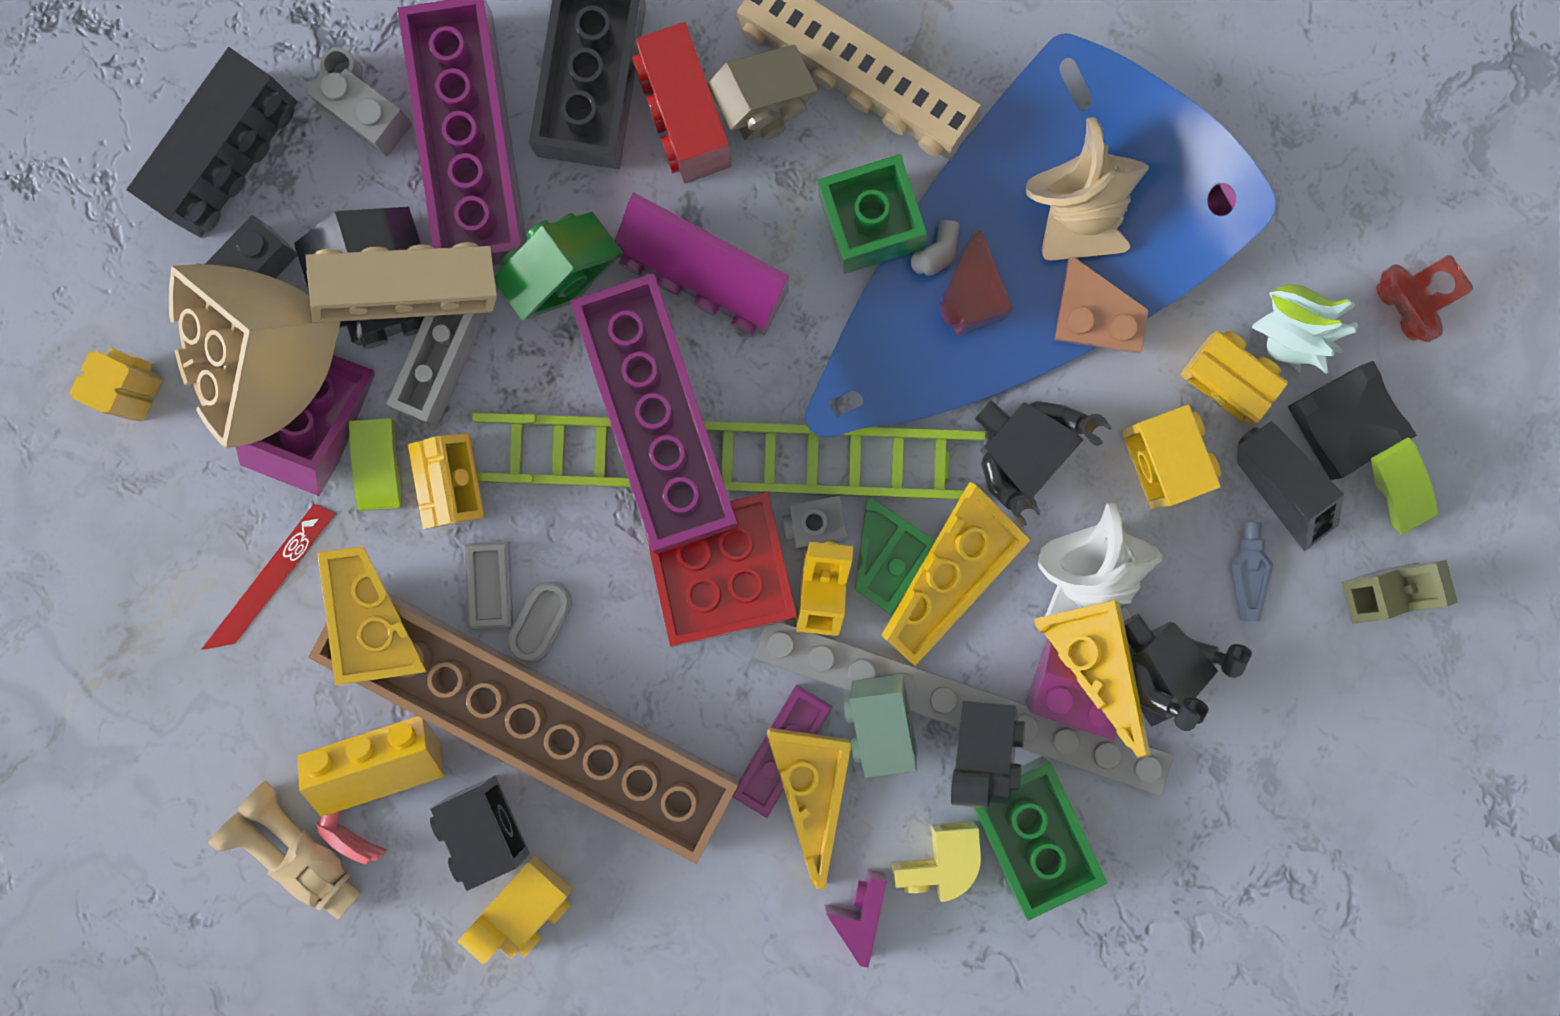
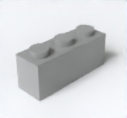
(434, 365)

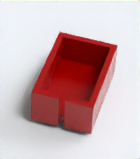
(681, 103)

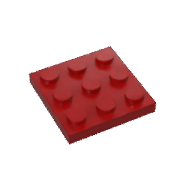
(725, 579)

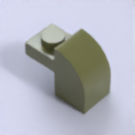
(1399, 590)

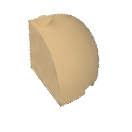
(247, 349)

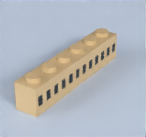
(865, 71)

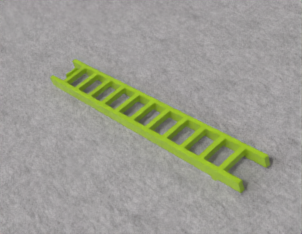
(941, 457)

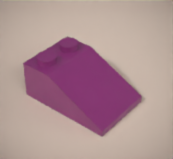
(313, 443)

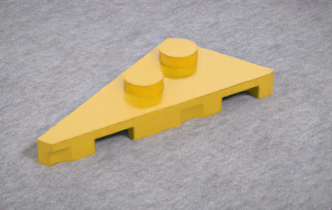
(1098, 653)
(813, 782)

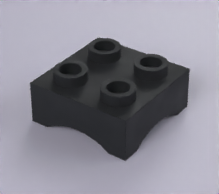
(1350, 420)

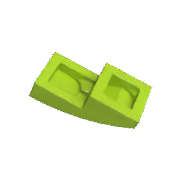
(375, 464)
(1406, 484)

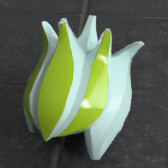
(1304, 326)

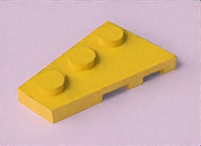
(362, 620)

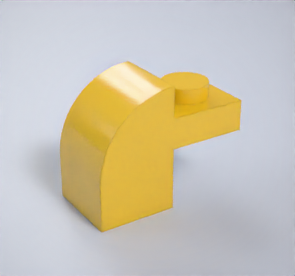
(823, 588)

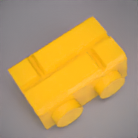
(1234, 377)
(117, 384)
(446, 480)

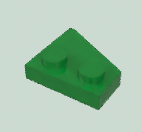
(888, 556)

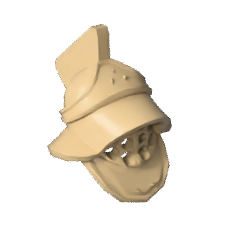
(1086, 200)

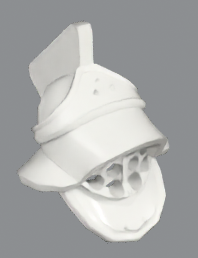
(1097, 565)

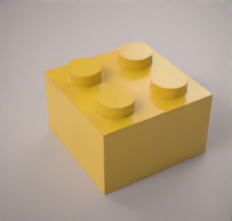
(1172, 457)

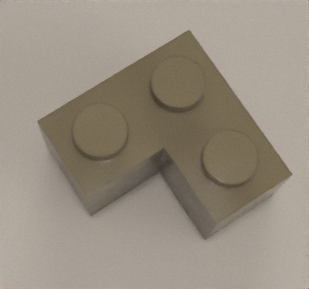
(763, 91)

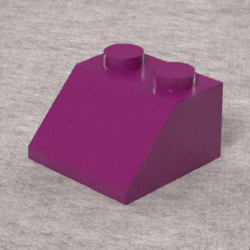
(1061, 698)

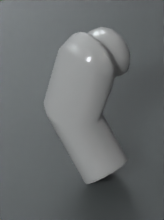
(940, 254)

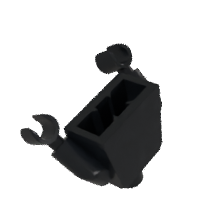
(1030, 448)
(1175, 669)

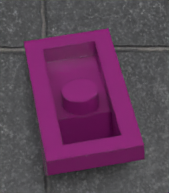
(860, 927)

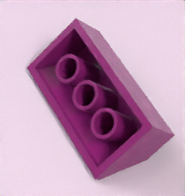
(700, 265)

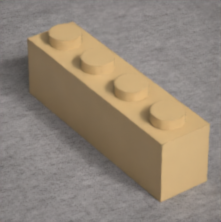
(400, 282)

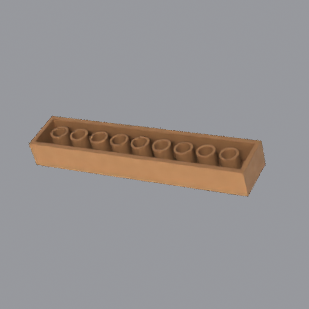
(555, 735)

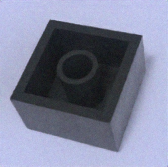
(479, 833)

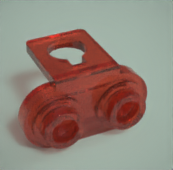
(1414, 300)

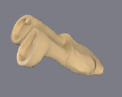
(308, 868)

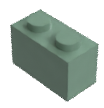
(882, 726)

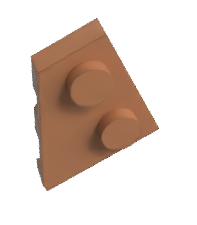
(1098, 312)

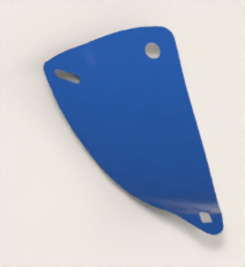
(896, 338)

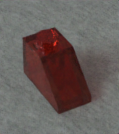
(975, 289)

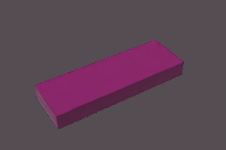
(760, 782)

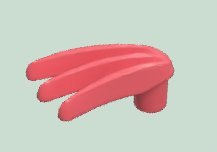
(346, 841)

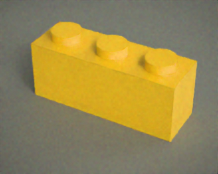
(370, 766)

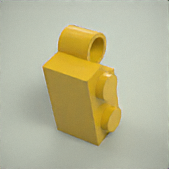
(518, 913)

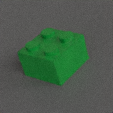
(872, 213)
(556, 264)

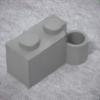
(357, 103)

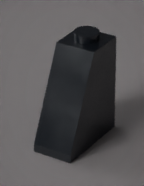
(1290, 484)

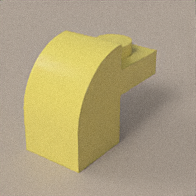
(954, 862)

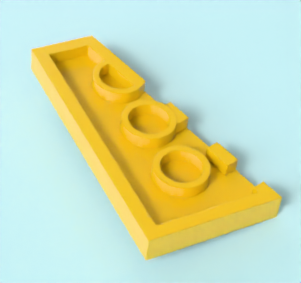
(959, 567)

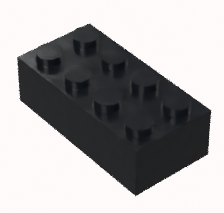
(587, 81)
(214, 144)

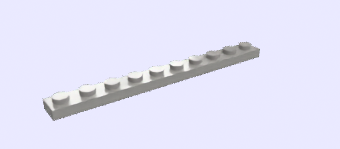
(943, 698)

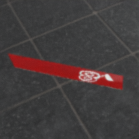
(271, 577)

